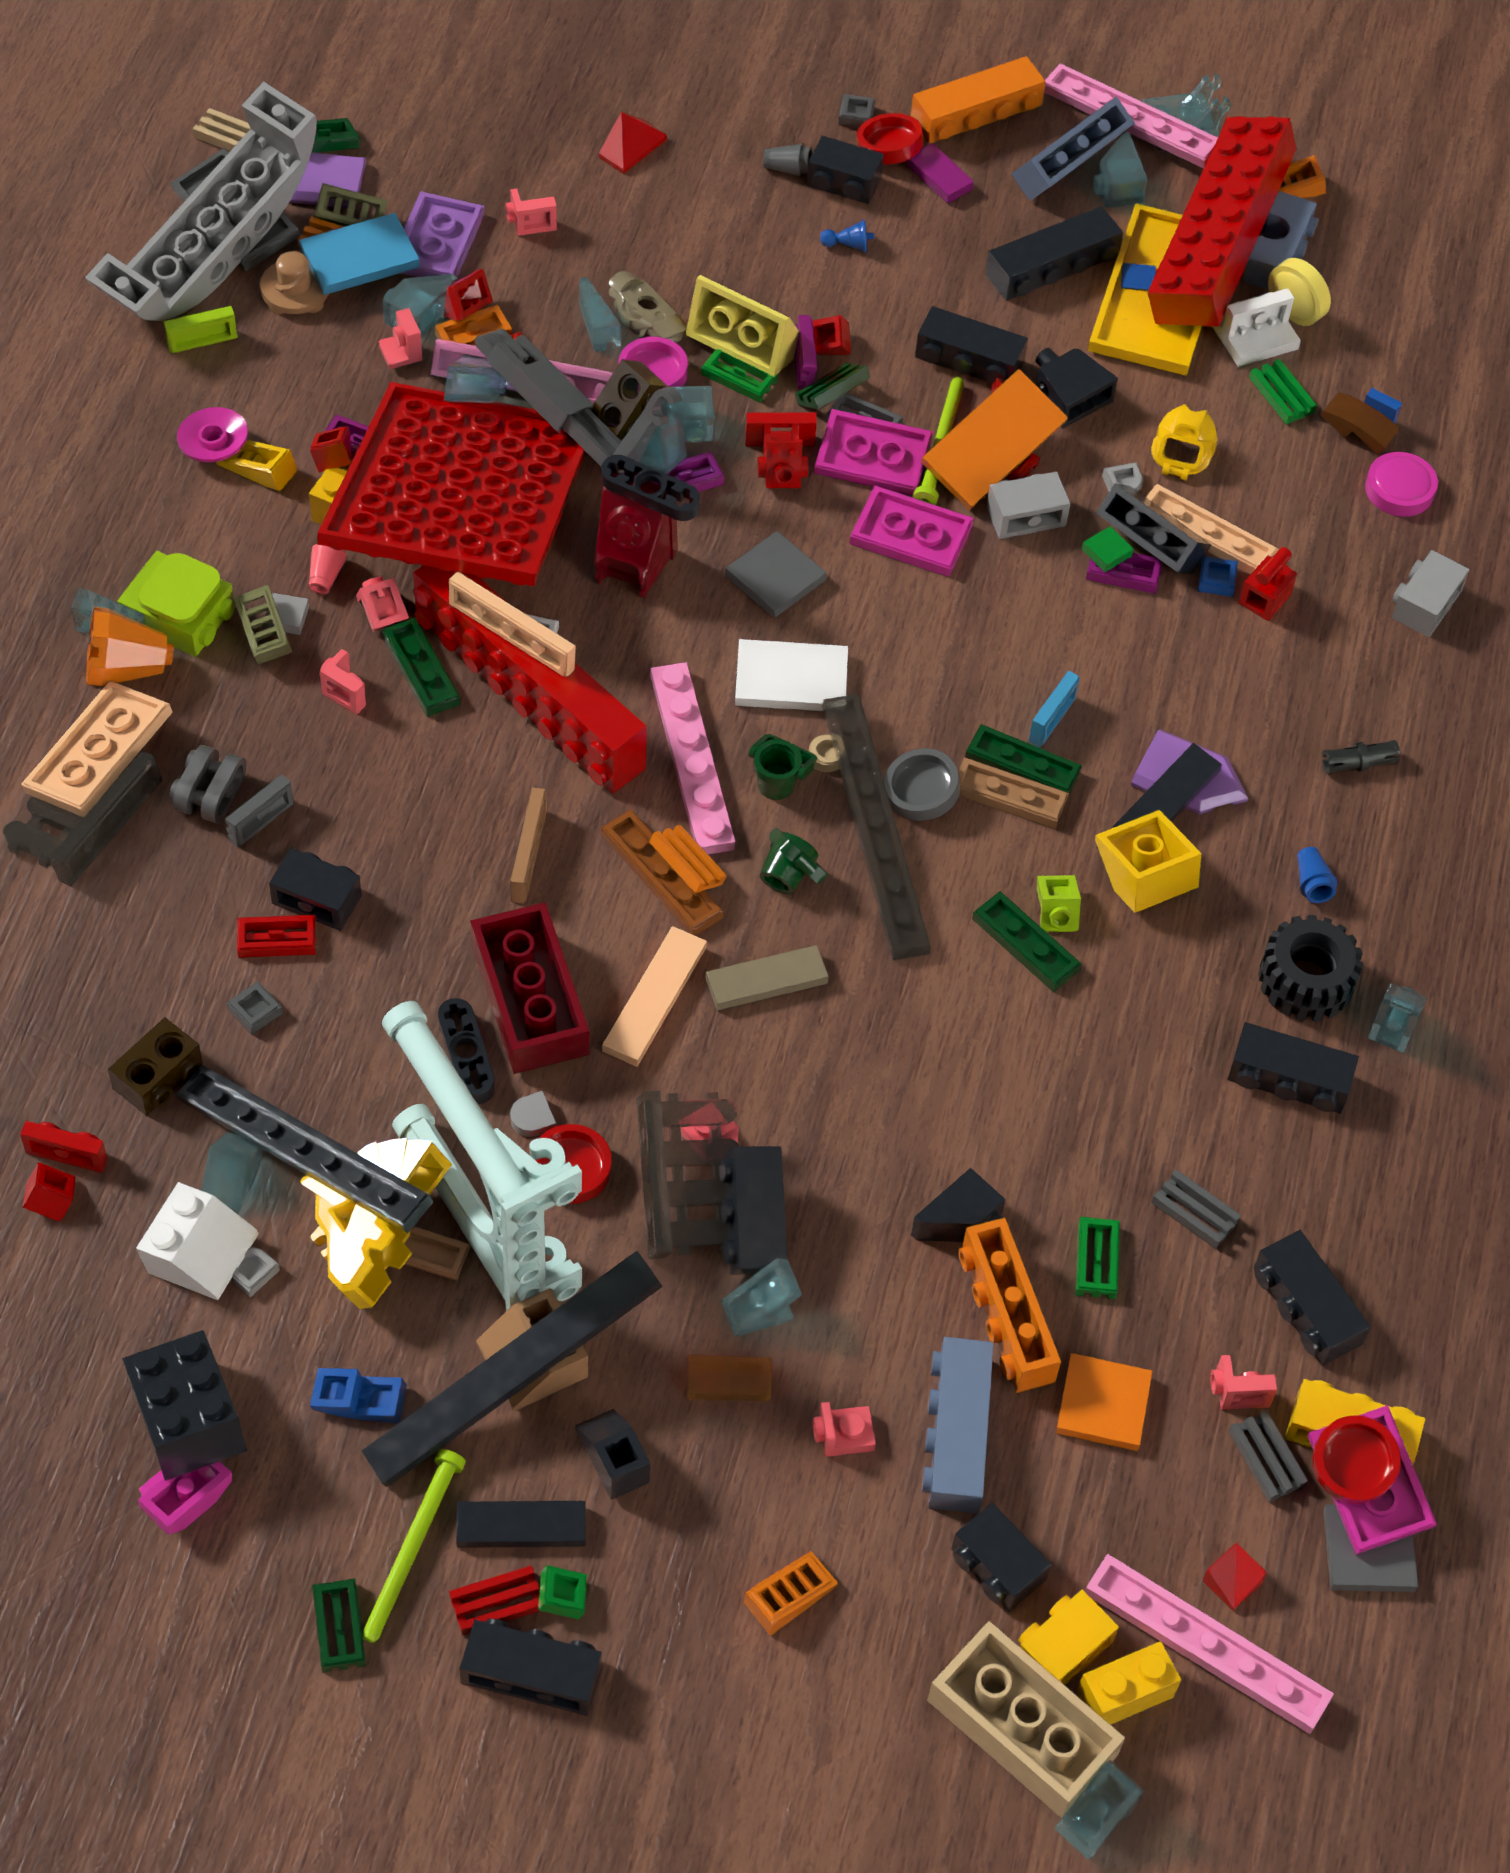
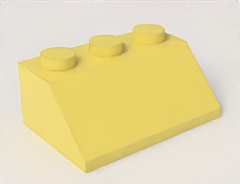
(741, 327)

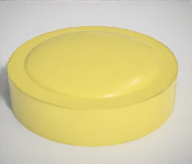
(1306, 285)

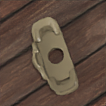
(657, 322)

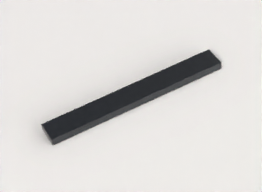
(305, 1149)
(511, 1369)

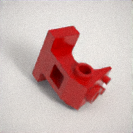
(782, 450)

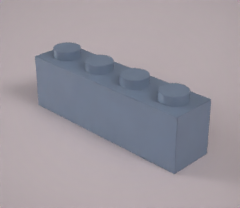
(1073, 148)
(960, 1426)

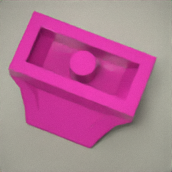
(184, 1498)

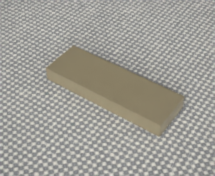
(766, 977)

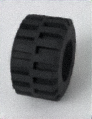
(1317, 943)

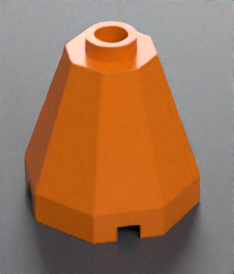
(124, 649)

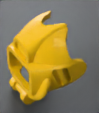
(1190, 428)

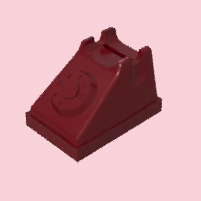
(633, 539)

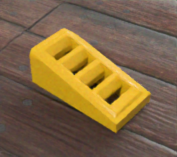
(274, 474)

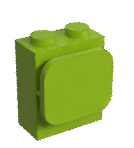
(181, 600)

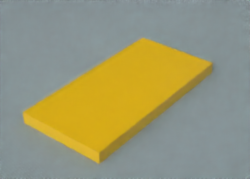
(1138, 336)

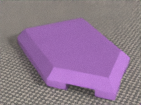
(329, 169)
(1165, 750)

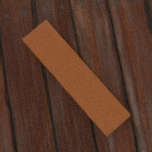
(631, 841)

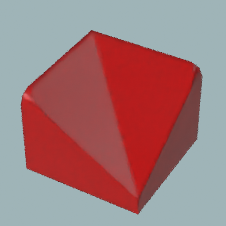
(832, 336)
(332, 449)
(49, 1192)
(1234, 1576)

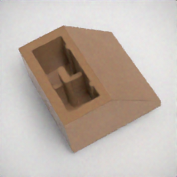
(513, 1324)

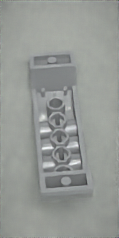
(220, 217)

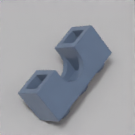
(1283, 237)

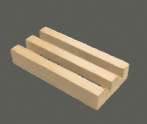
(229, 126)

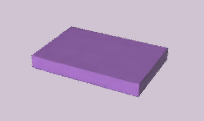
(442, 233)

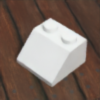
(196, 1242)

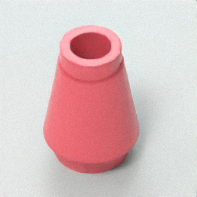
(325, 567)

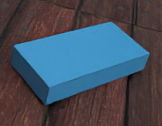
(1054, 709)

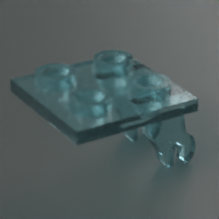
(1193, 106)

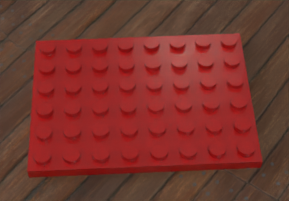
(455, 486)

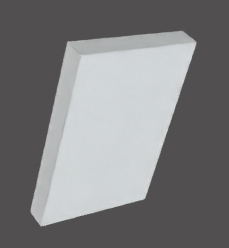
(789, 674)

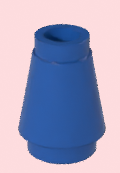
(1315, 876)

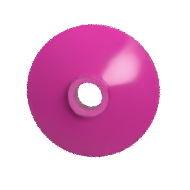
(212, 434)

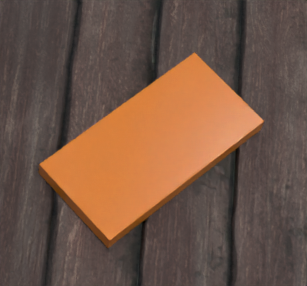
(994, 439)

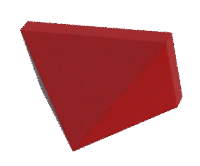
(630, 142)
(467, 296)

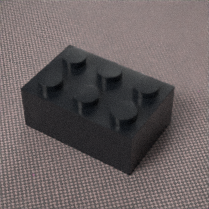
(184, 1405)

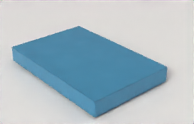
(359, 253)

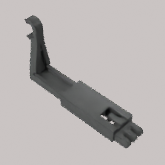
(563, 403)

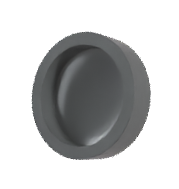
(922, 784)

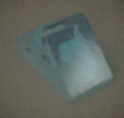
(762, 1299)
(1100, 1809)

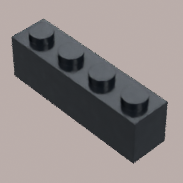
(1054, 253)

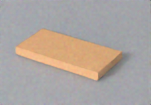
(96, 748)

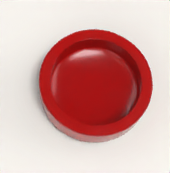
(893, 135)
(588, 1151)
(1356, 1459)

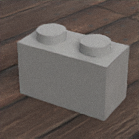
(1028, 505)
(1429, 592)

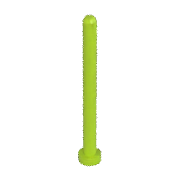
(927, 491)
(448, 1464)

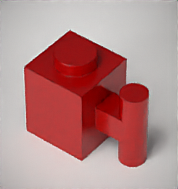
(1269, 585)

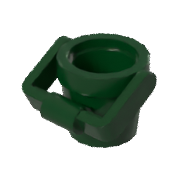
(779, 765)
(789, 862)

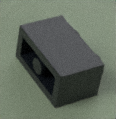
(845, 169)
(315, 888)
(999, 1557)

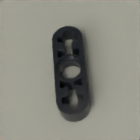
(641, 474)
(469, 1035)

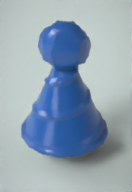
(853, 237)

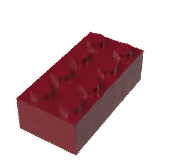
(530, 988)

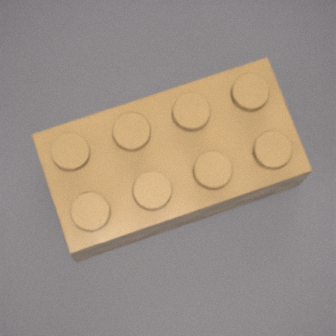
(1025, 1718)

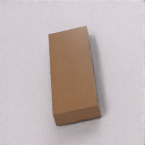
(1011, 793)
(528, 845)

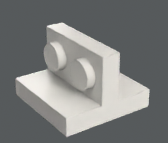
(1258, 328)

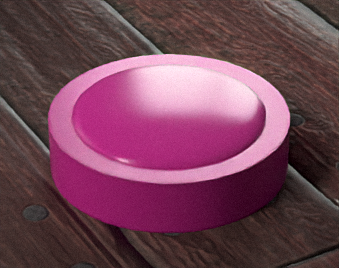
(661, 356)
(1401, 484)

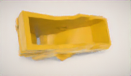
(359, 1241)

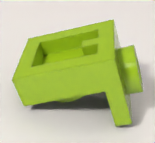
(1059, 903)

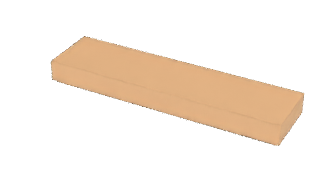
(1226, 539)
(512, 624)
(654, 996)

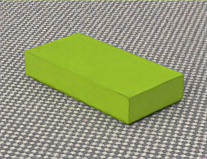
(200, 329)

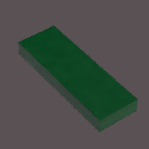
(421, 667)
(1022, 759)
(1026, 941)

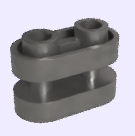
(199, 771)

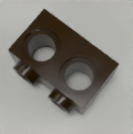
(622, 396)
(149, 1061)

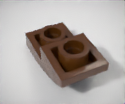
(1369, 424)

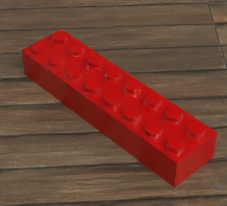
(1222, 221)
(568, 710)

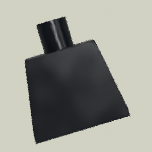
(1075, 383)

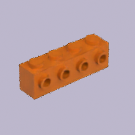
(978, 99)
(1010, 1306)

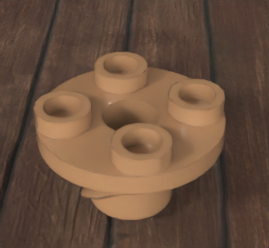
(291, 286)

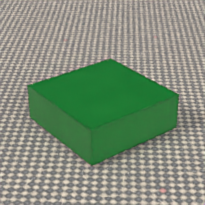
(1107, 549)
(562, 1592)

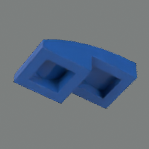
(358, 1397)

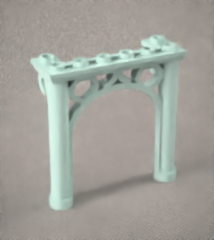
(517, 1186)

